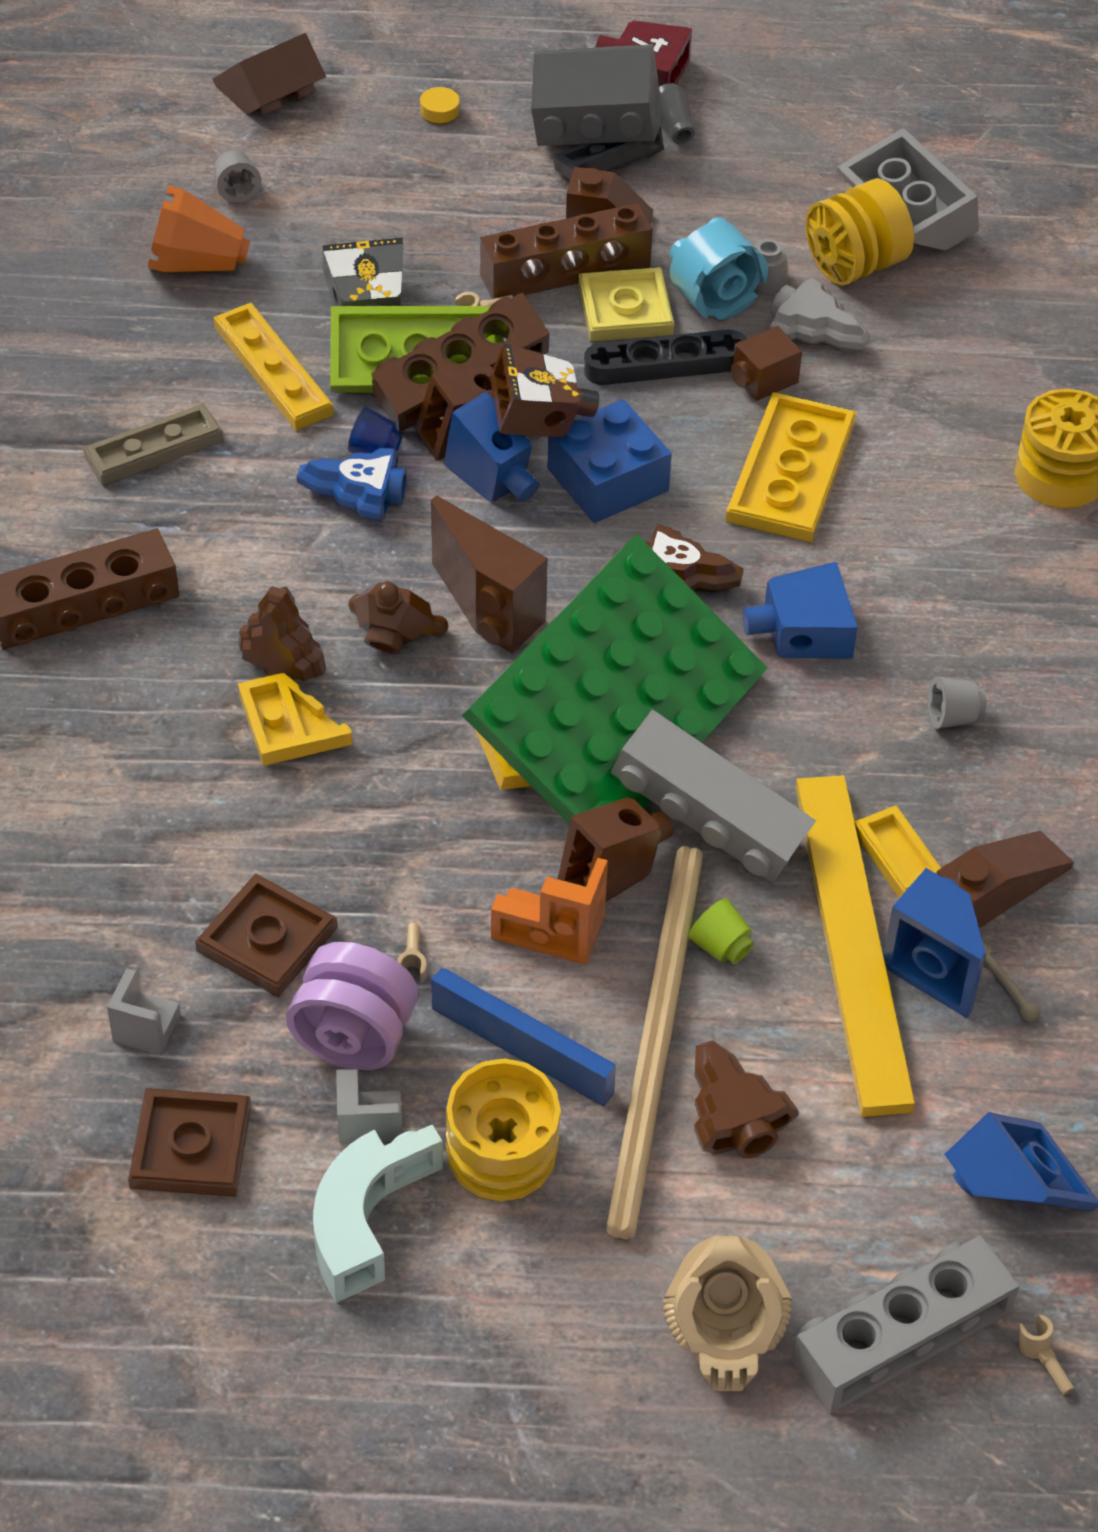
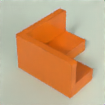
(556, 922)

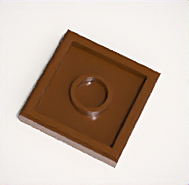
(266, 934)
(190, 1142)

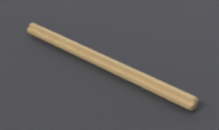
(654, 1046)

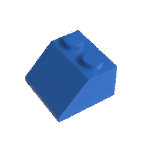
(936, 941)

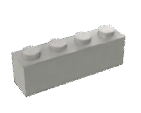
(712, 796)

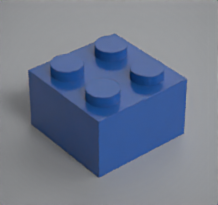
(610, 461)

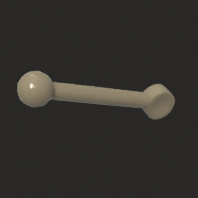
(1029, 1011)

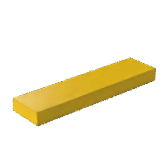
(273, 366)

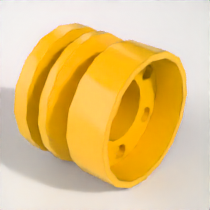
(859, 231)
(1060, 449)
(502, 1105)

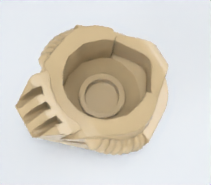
(727, 1308)

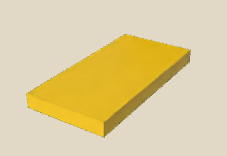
(791, 467)

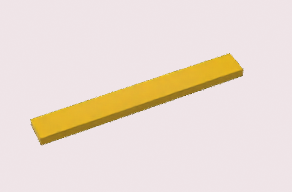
(854, 949)

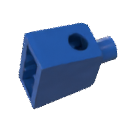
(484, 456)
(806, 614)

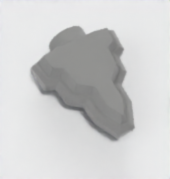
(817, 317)

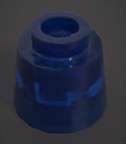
(373, 432)

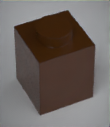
(766, 363)

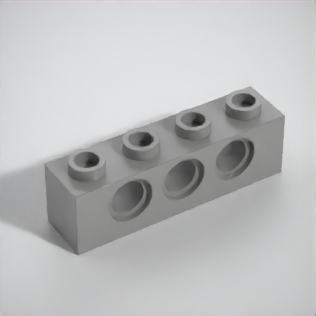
(845, 1373)

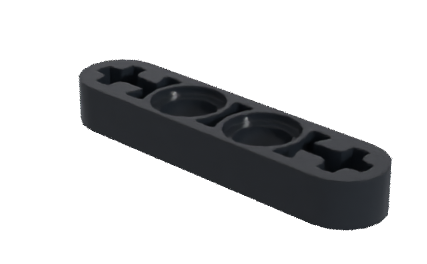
(665, 352)

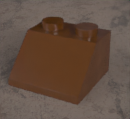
(271, 76)

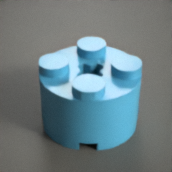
(717, 269)

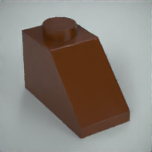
(600, 190)

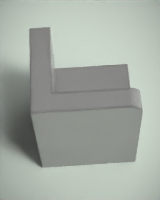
(140, 1018)
(366, 1111)

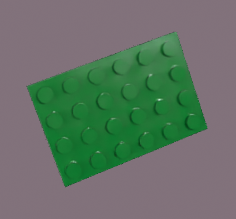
(597, 672)

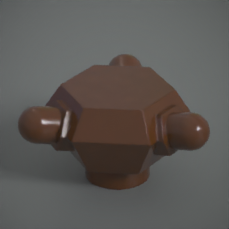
(394, 617)

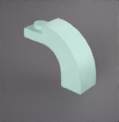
(348, 1193)

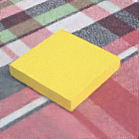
(626, 304)

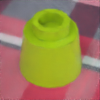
(723, 932)

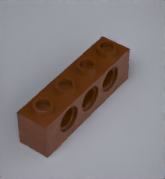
(560, 250)
(506, 317)
(85, 587)

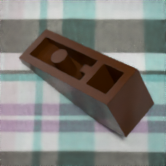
(1006, 872)

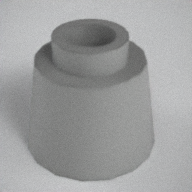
(236, 177)
(777, 266)
(955, 702)

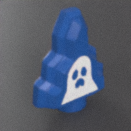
(359, 482)

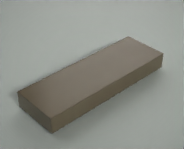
(153, 444)

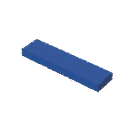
(523, 1036)

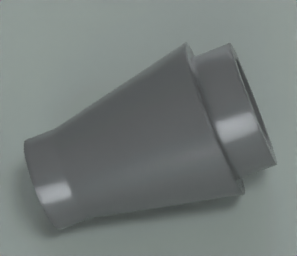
(676, 113)

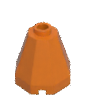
(195, 237)

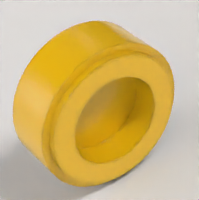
(439, 105)

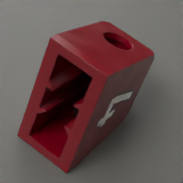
(670, 46)

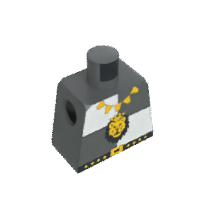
(364, 272)

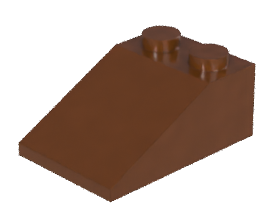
(489, 575)

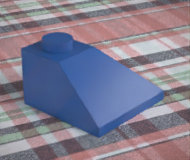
(1017, 1163)

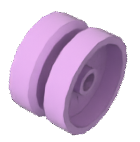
(352, 1006)

